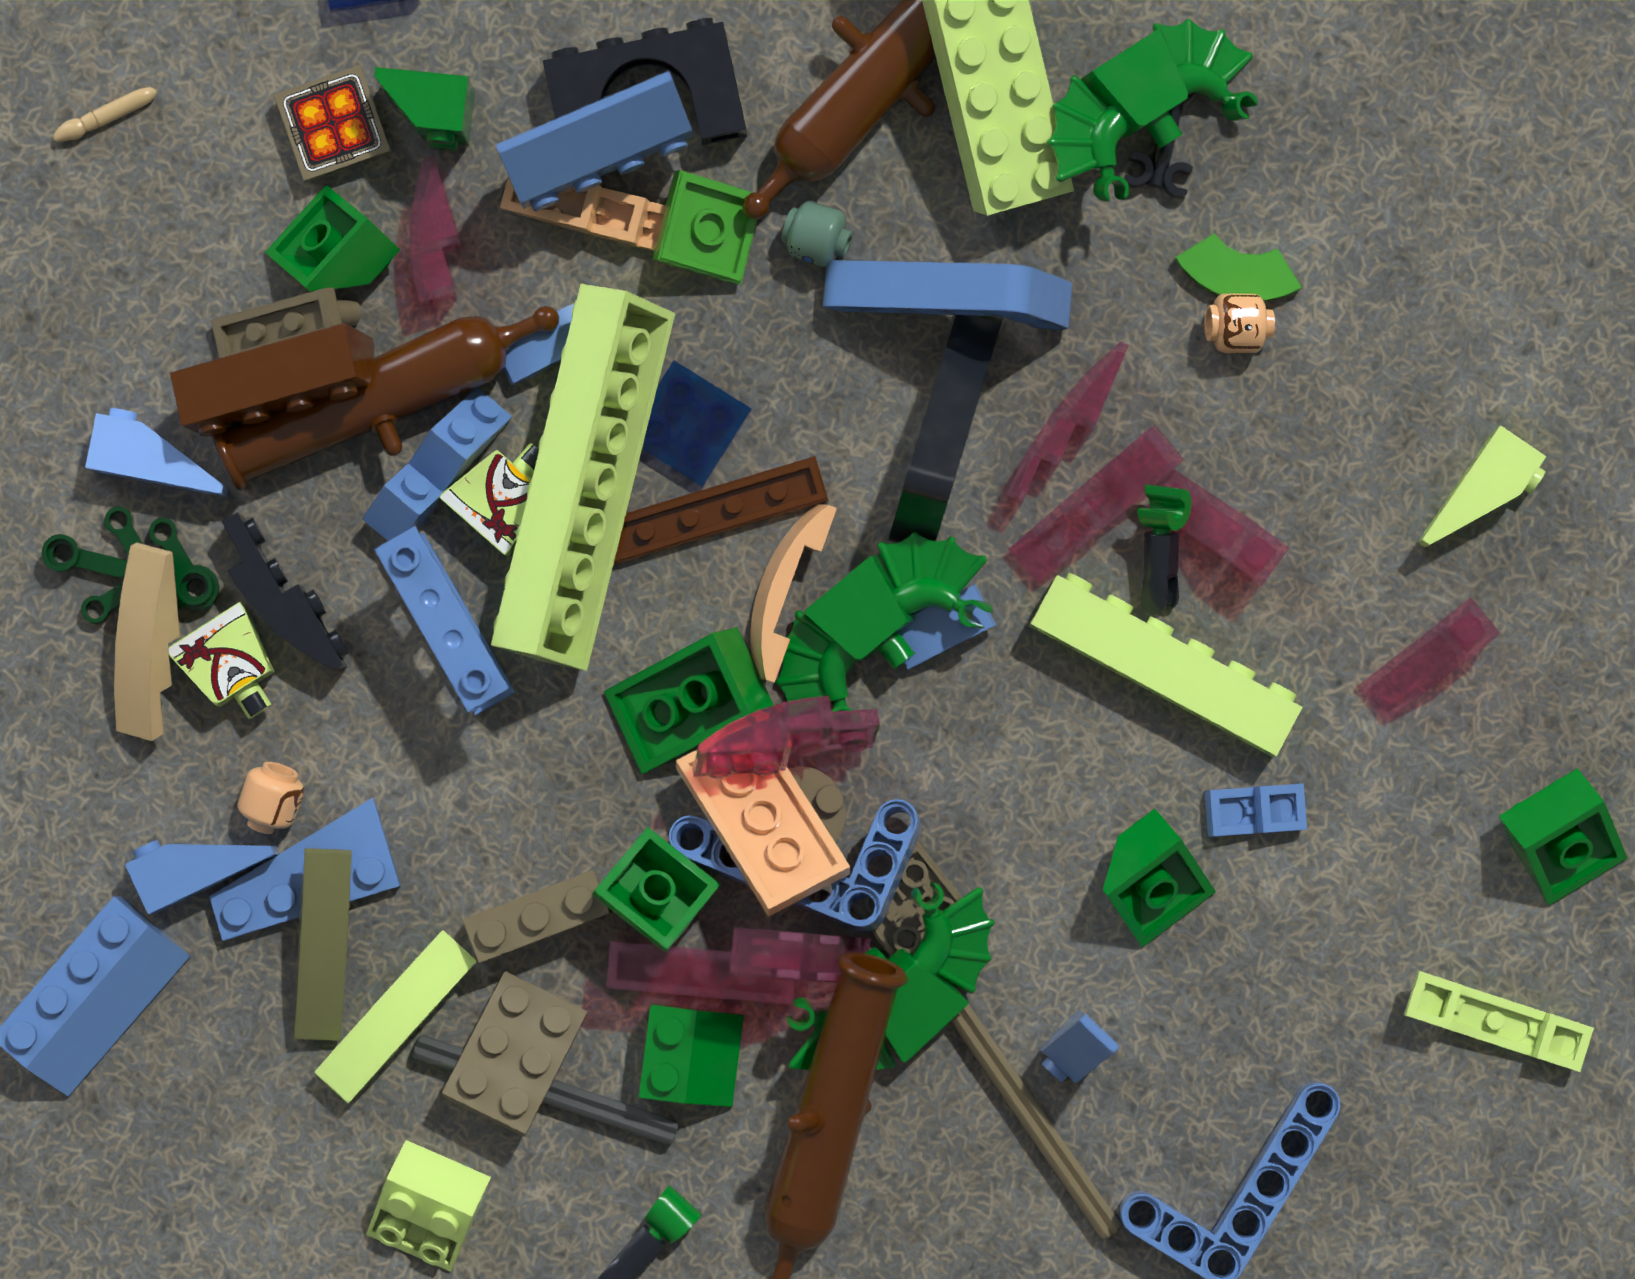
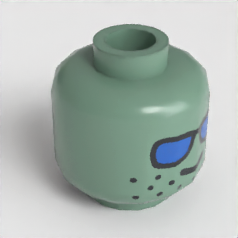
(816, 234)

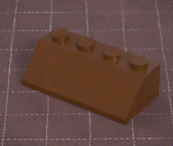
(273, 378)

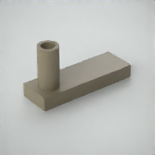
(282, 321)

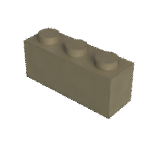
(535, 916)

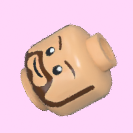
(1238, 323)
(270, 797)

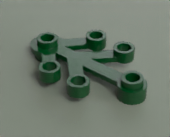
(116, 567)

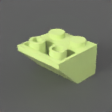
(428, 1205)

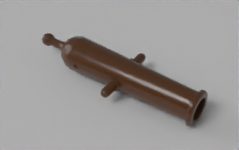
(851, 100)
(403, 382)
(831, 1108)

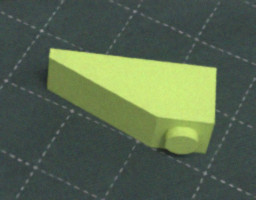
(1493, 478)

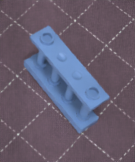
(445, 621)

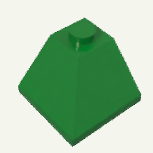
(332, 245)
(1153, 878)

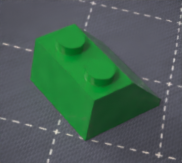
(432, 103)
(1563, 836)
(656, 889)
(691, 1055)

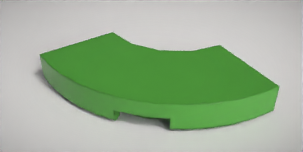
(1229, 271)

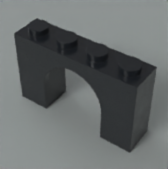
(695, 55)

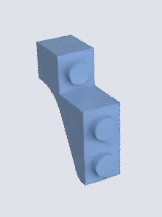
(436, 465)

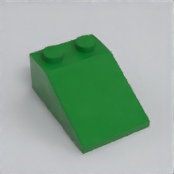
(687, 698)

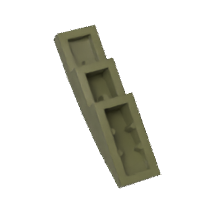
(322, 944)

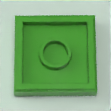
(705, 228)

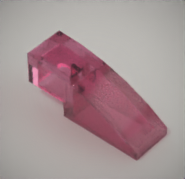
(432, 237)

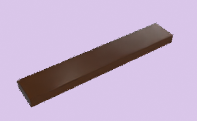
(720, 509)

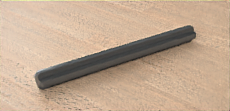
(567, 1097)

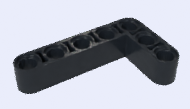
(945, 427)

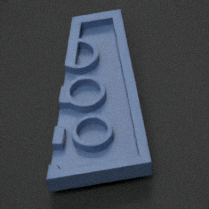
(274, 889)

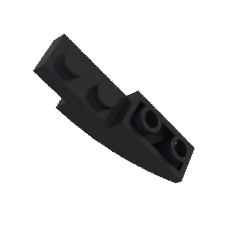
(289, 613)

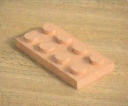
(768, 833)

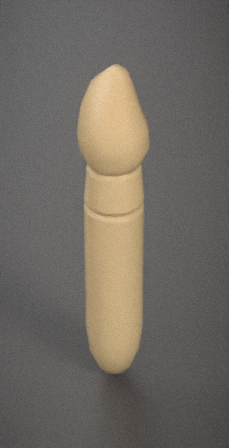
(76, 128)

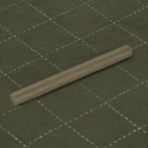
(1036, 1123)

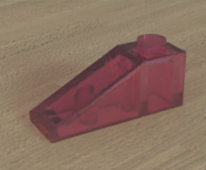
(1228, 533)
(1428, 659)

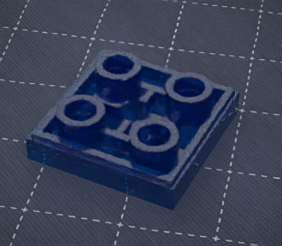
(692, 423)

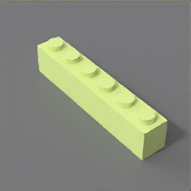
(1165, 665)

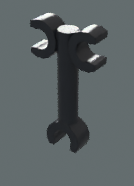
(1158, 171)

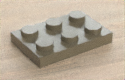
(514, 1054)

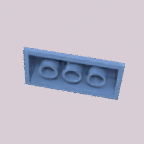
(596, 141)
(91, 995)

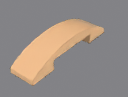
(807, 533)

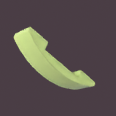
(1498, 1021)

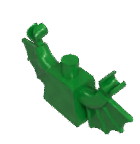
(1138, 92)
(871, 610)
(950, 951)

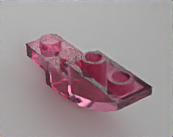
(768, 736)

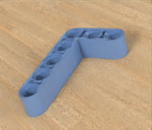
(949, 289)
(844, 891)
(1246, 1197)

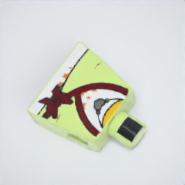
(494, 496)
(227, 660)

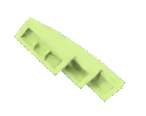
(395, 1017)

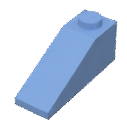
(137, 452)

